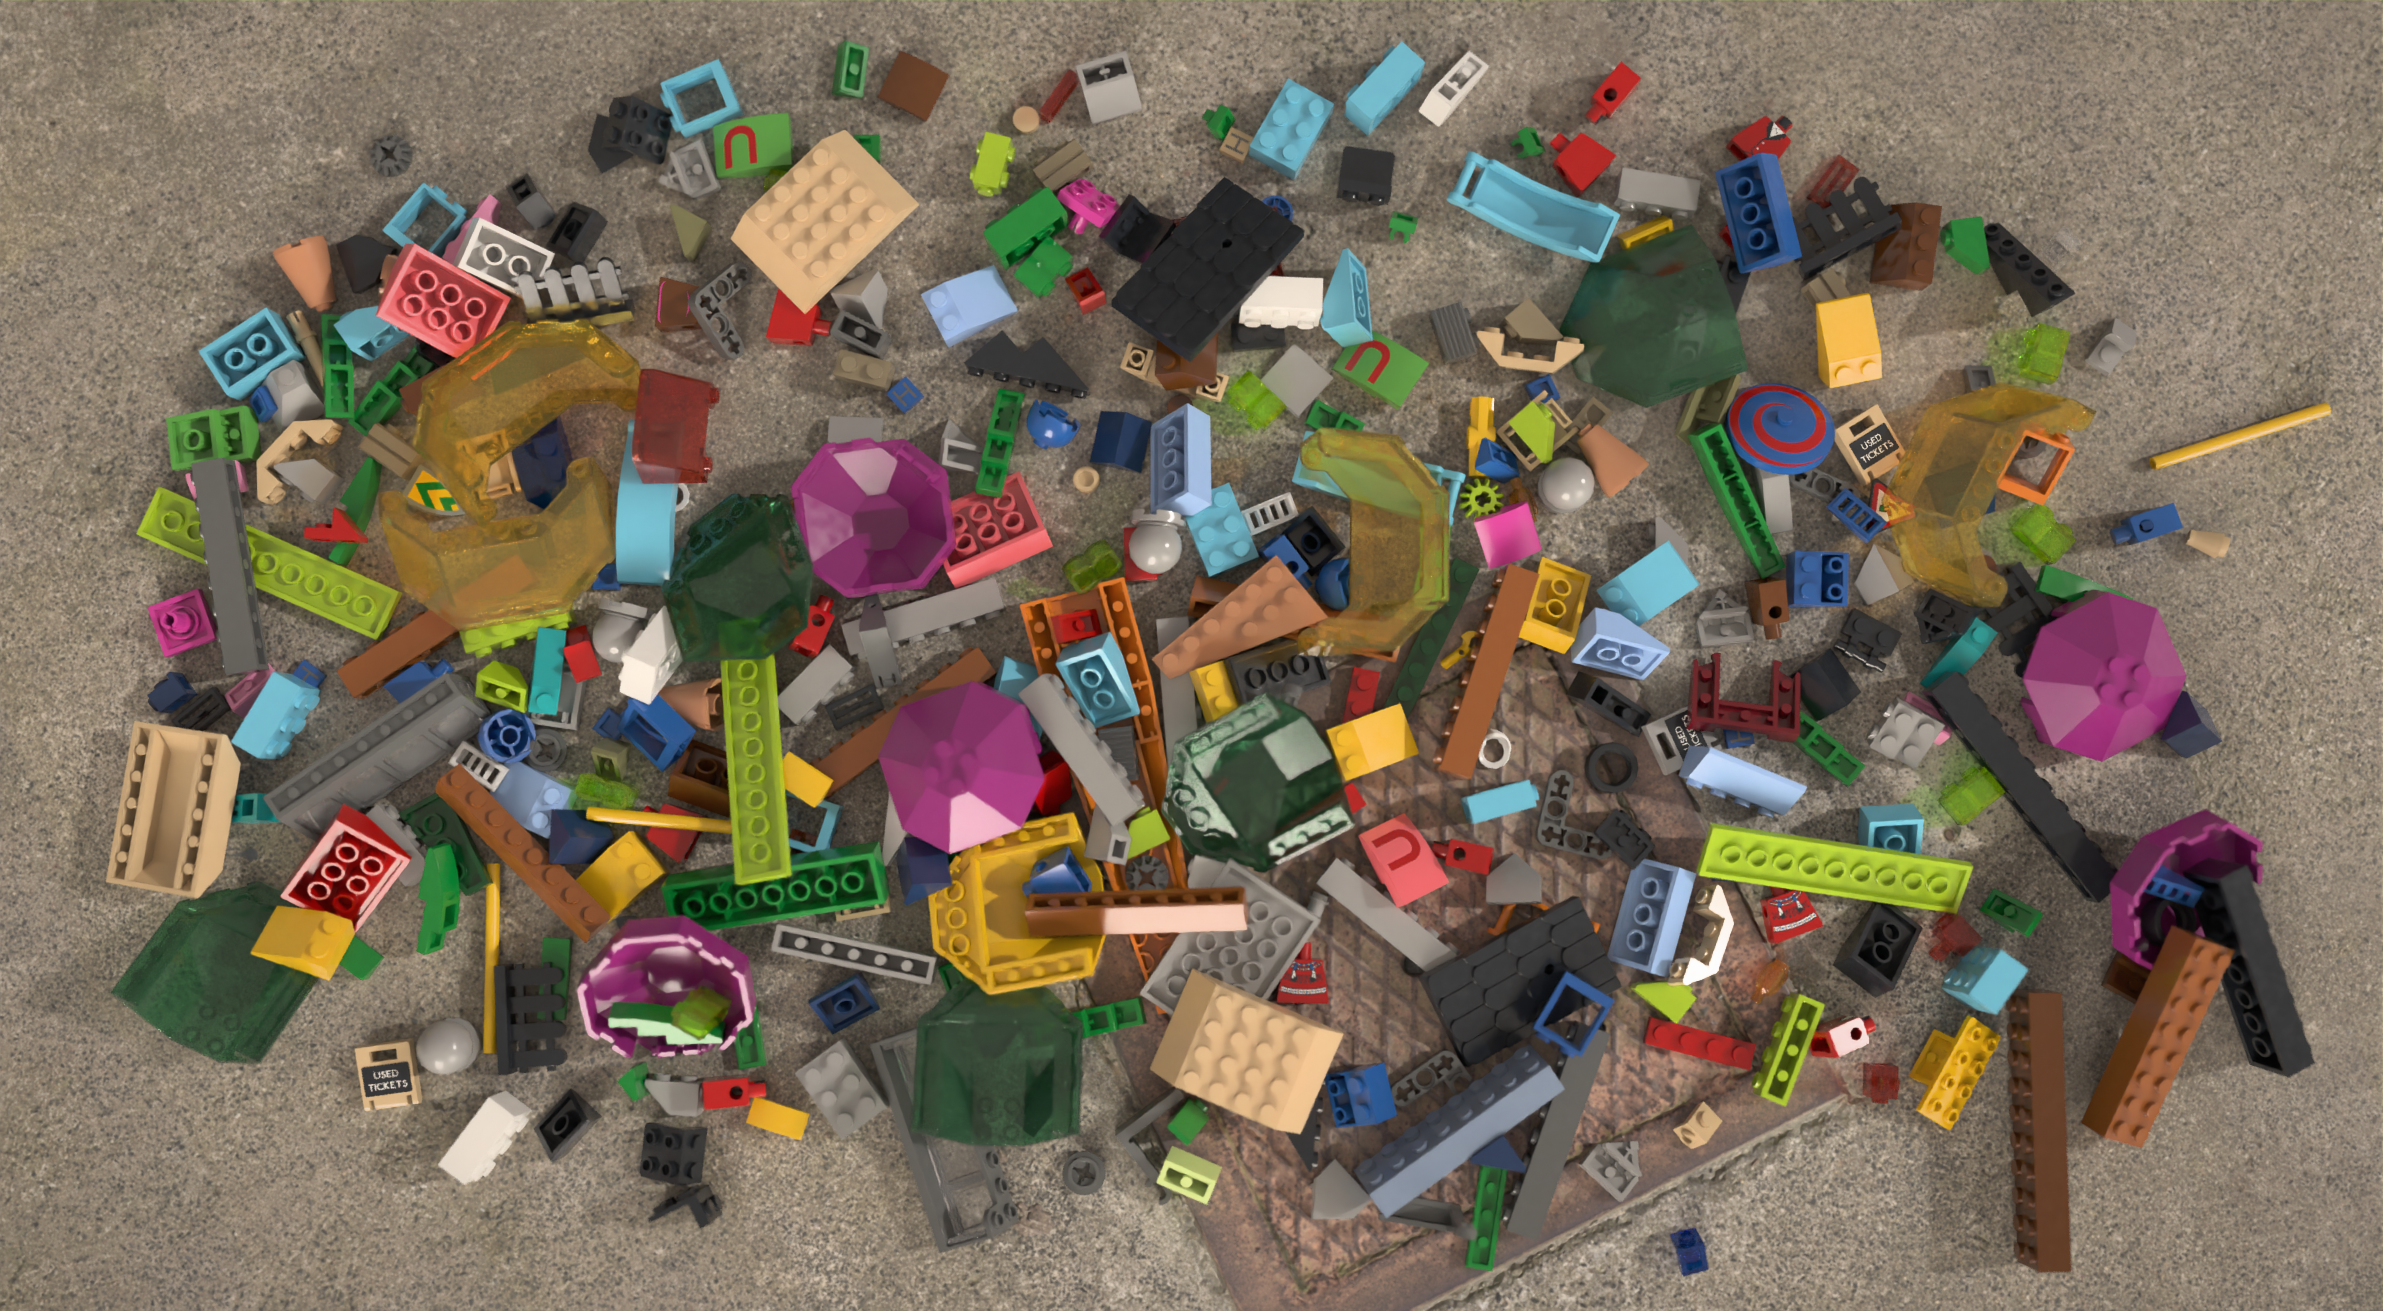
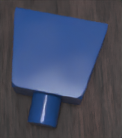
(2153, 524)
(1285, 551)
(416, 678)
(1057, 874)

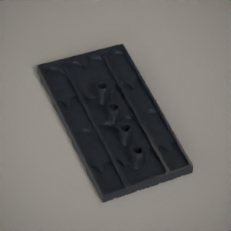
(1207, 268)
(1501, 986)

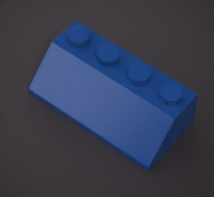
(1758, 213)

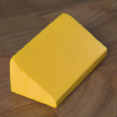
(1645, 232)
(805, 780)

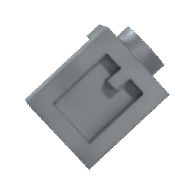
(1978, 377)

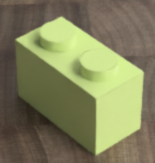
(1189, 1174)

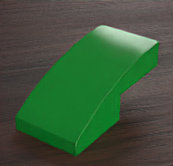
(1327, 417)

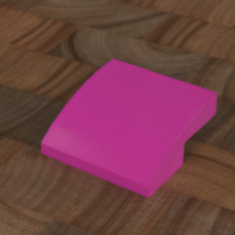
(1507, 535)

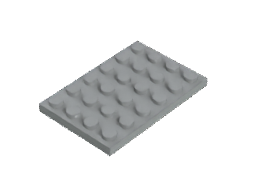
(1243, 958)

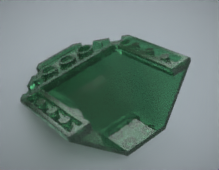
(1655, 321)
(740, 581)
(1256, 786)
(204, 983)
(998, 1068)

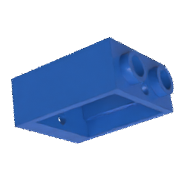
(647, 740)
(1566, 1046)

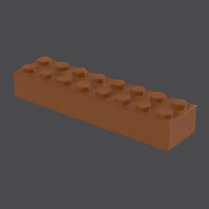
(1486, 671)
(2157, 1037)

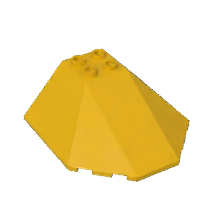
(983, 917)

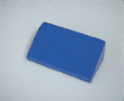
(1496, 462)

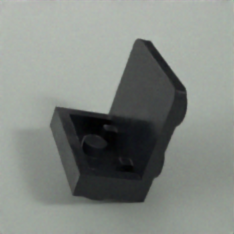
(637, 129)
(1366, 176)
(1136, 231)
(673, 1153)
(701, 1201)

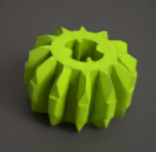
(1474, 493)

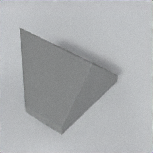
(863, 297)
(959, 451)
(1881, 576)

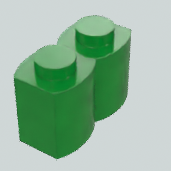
(1044, 268)

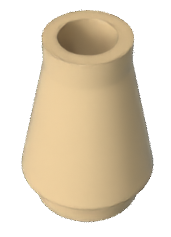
(2210, 543)

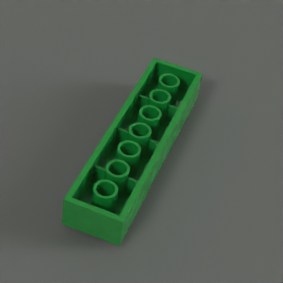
(817, 884)

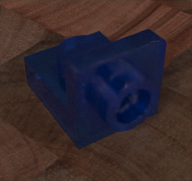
(1690, 1251)

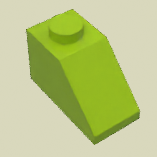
(1536, 429)
(502, 686)
(1146, 831)
(1667, 999)

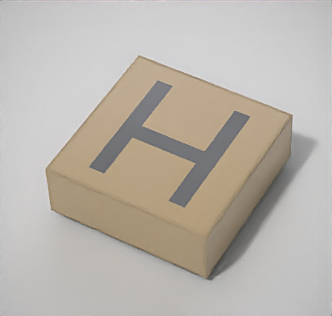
(1236, 145)

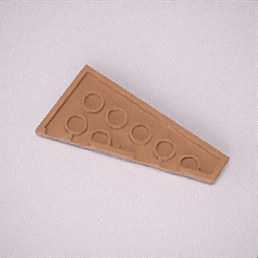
(1253, 613)

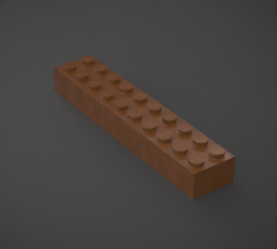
(2039, 1130)

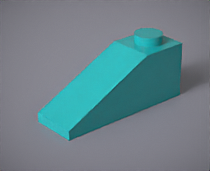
(1961, 652)
(546, 671)
(252, 810)

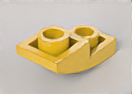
(777, 1118)

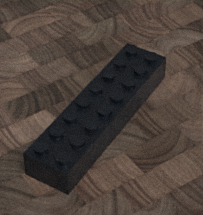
(2254, 978)

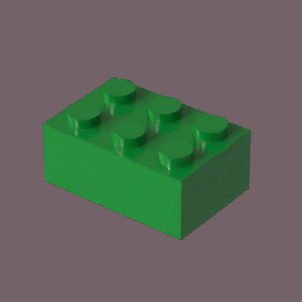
(1025, 227)

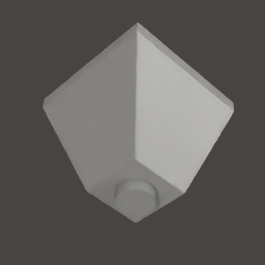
(294, 395)

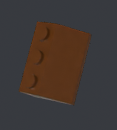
(1909, 254)
(1178, 373)
(702, 778)

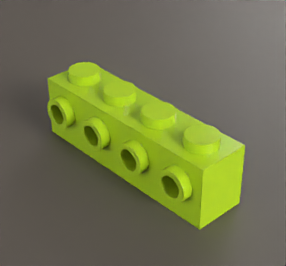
(484, 640)
(1788, 1048)

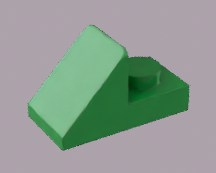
(2011, 913)

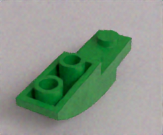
(441, 892)

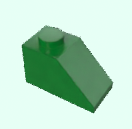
(1966, 243)
(1188, 1119)

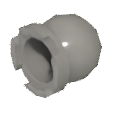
(1565, 485)
(1155, 542)
(618, 628)
(449, 1045)

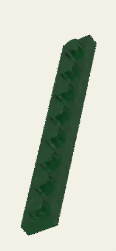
(1431, 639)

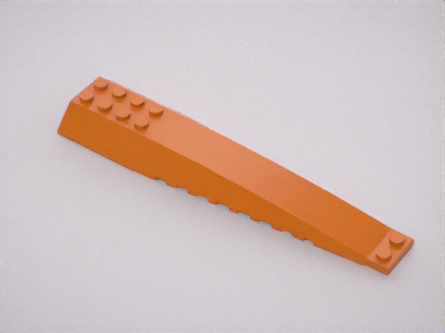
(1117, 617)

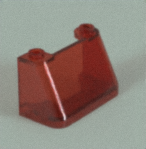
(672, 428)

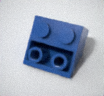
(1817, 579)
(1360, 1095)

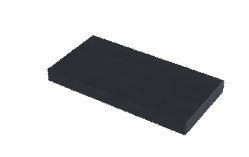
(1272, 668)

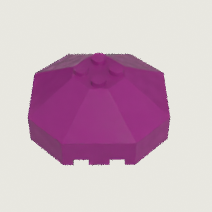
(874, 516)
(2101, 676)
(962, 766)
(2176, 848)
(660, 965)

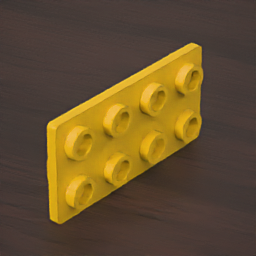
(1952, 1069)

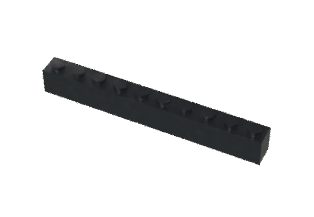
(2023, 787)

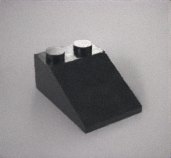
(1878, 948)

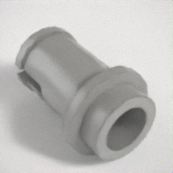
(1317, 903)

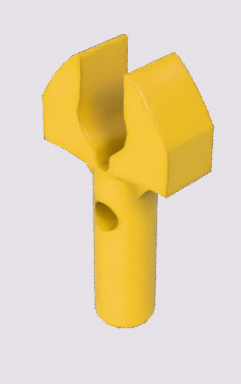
(1454, 657)

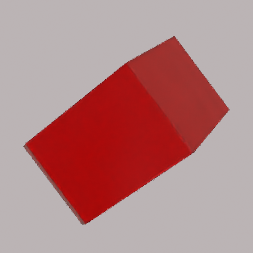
(1086, 290)

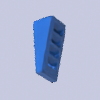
(1870, 514)
(2166, 885)

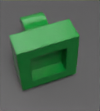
(1219, 121)
(1530, 141)
(871, 144)
(1403, 223)

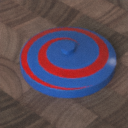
(1780, 428)

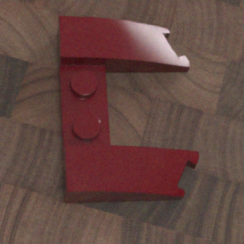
(1777, 720)

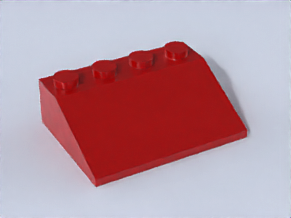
(347, 868)

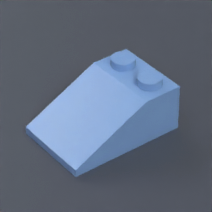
(969, 304)
(1616, 645)
(531, 795)

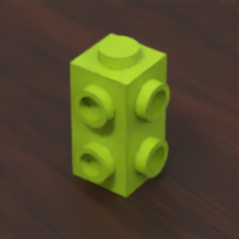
(994, 156)

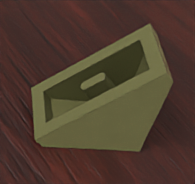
(691, 231)
(611, 758)

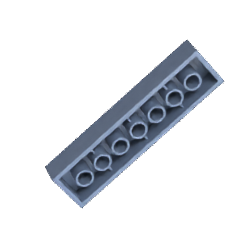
(1458, 1130)

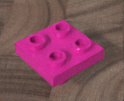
(1088, 204)
(183, 622)

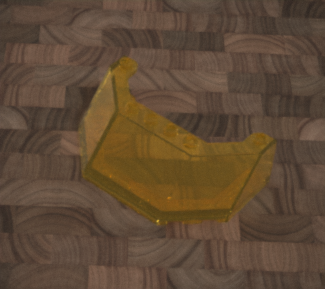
(508, 392)
(1953, 476)
(1394, 541)
(510, 565)

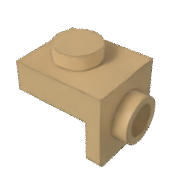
(1698, 1126)

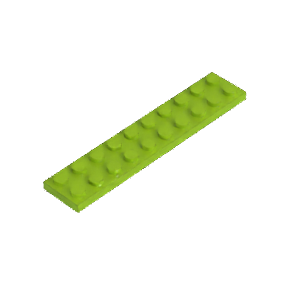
(280, 568)
(755, 770)
(1833, 868)

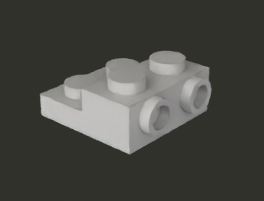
(1904, 732)

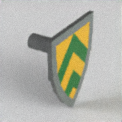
(429, 495)

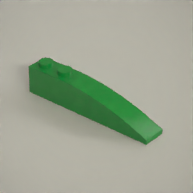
(1736, 497)

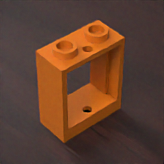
(2040, 492)

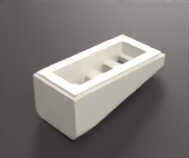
(1293, 514)
(461, 753)

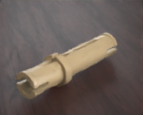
(307, 339)

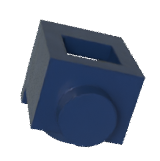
(171, 693)

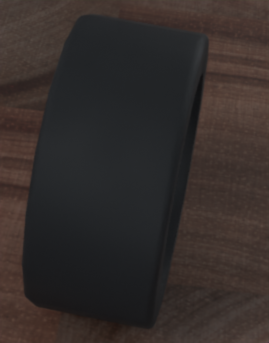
(1593, 778)
(2151, 919)

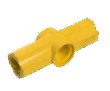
(1480, 427)

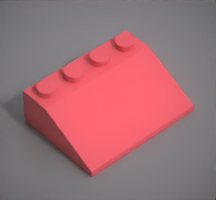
(439, 302)
(994, 532)

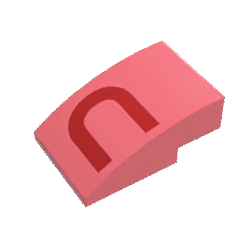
(1402, 860)

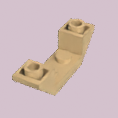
(1565, 352)
(1141, 363)
(269, 486)
(1713, 907)

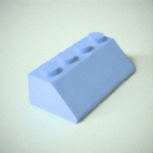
(1181, 462)
(1740, 780)
(1651, 917)

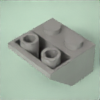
(1108, 87)

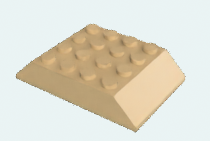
(822, 219)
(174, 810)
(1245, 1053)

